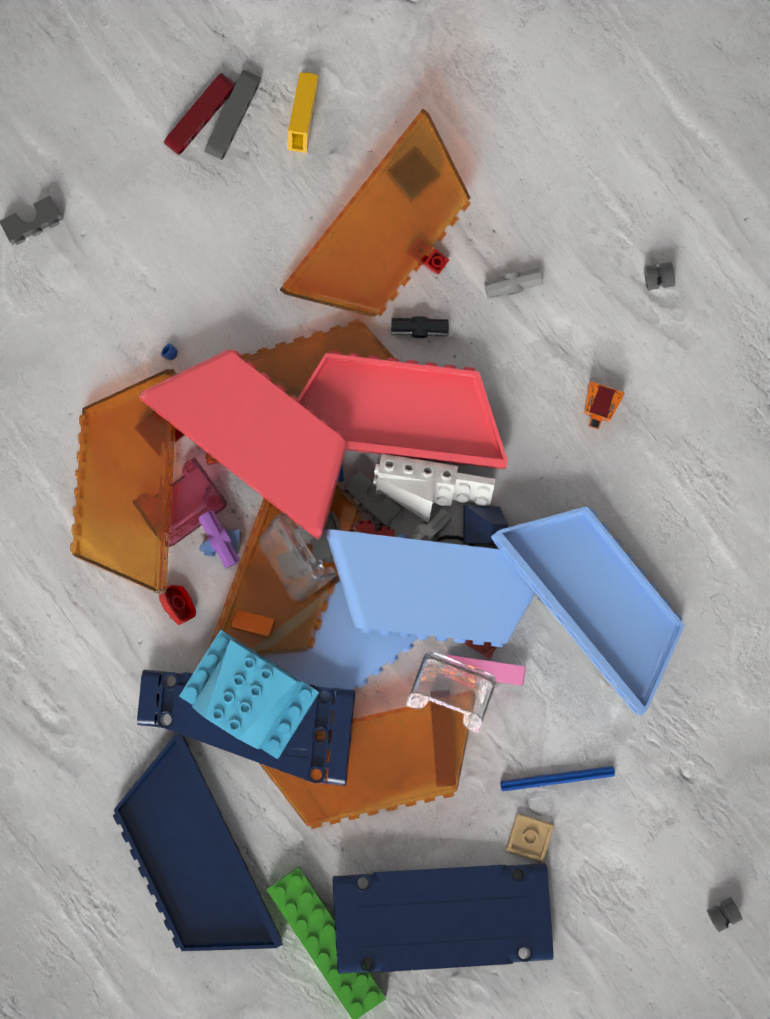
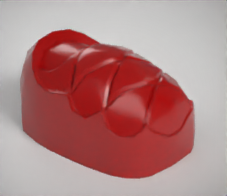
(178, 604)

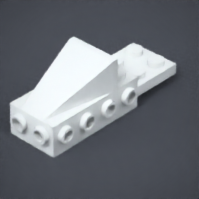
(418, 490)

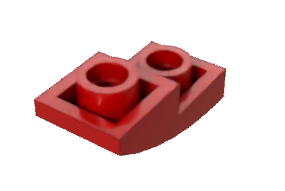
(435, 262)
(367, 527)

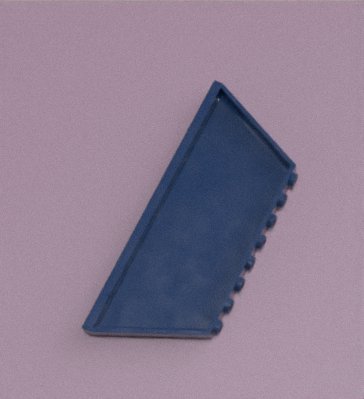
(192, 858)

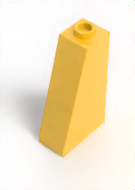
(302, 112)

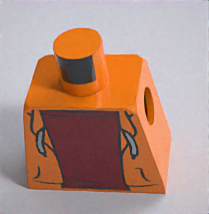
(601, 403)

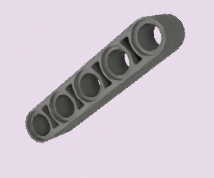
(232, 114)

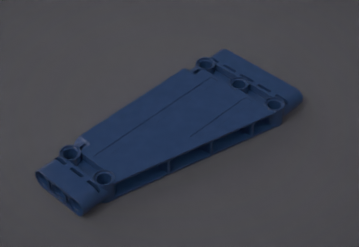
(302, 752)

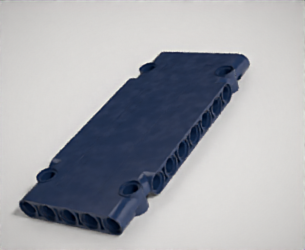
(442, 918)

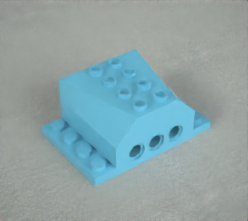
(248, 695)

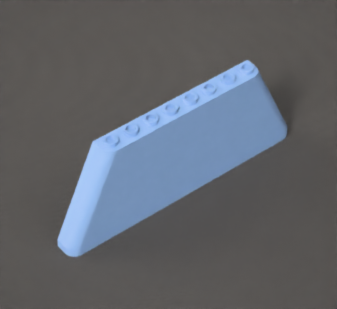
(429, 588)
(597, 598)
(341, 652)

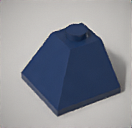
(482, 523)

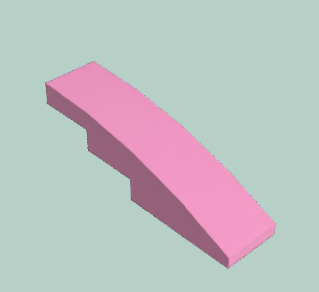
(501, 671)

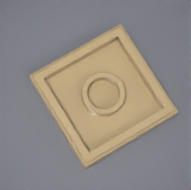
(530, 837)

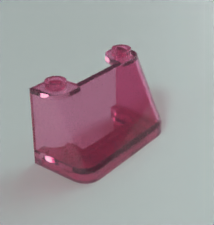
(191, 498)

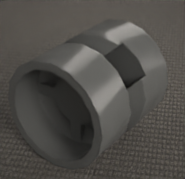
(659, 276)
(724, 914)

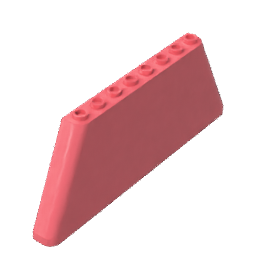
(406, 409)
(256, 434)

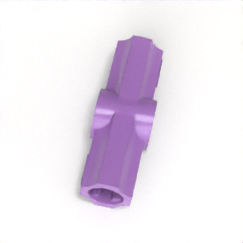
(219, 539)

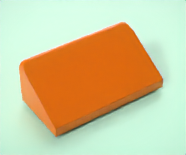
(253, 623)

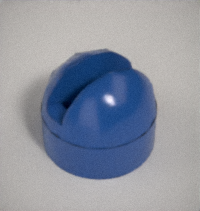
(169, 352)

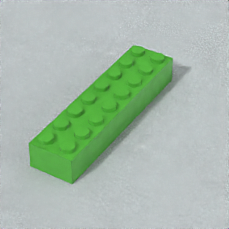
(316, 931)

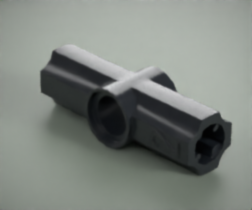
(419, 327)

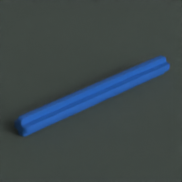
(557, 778)

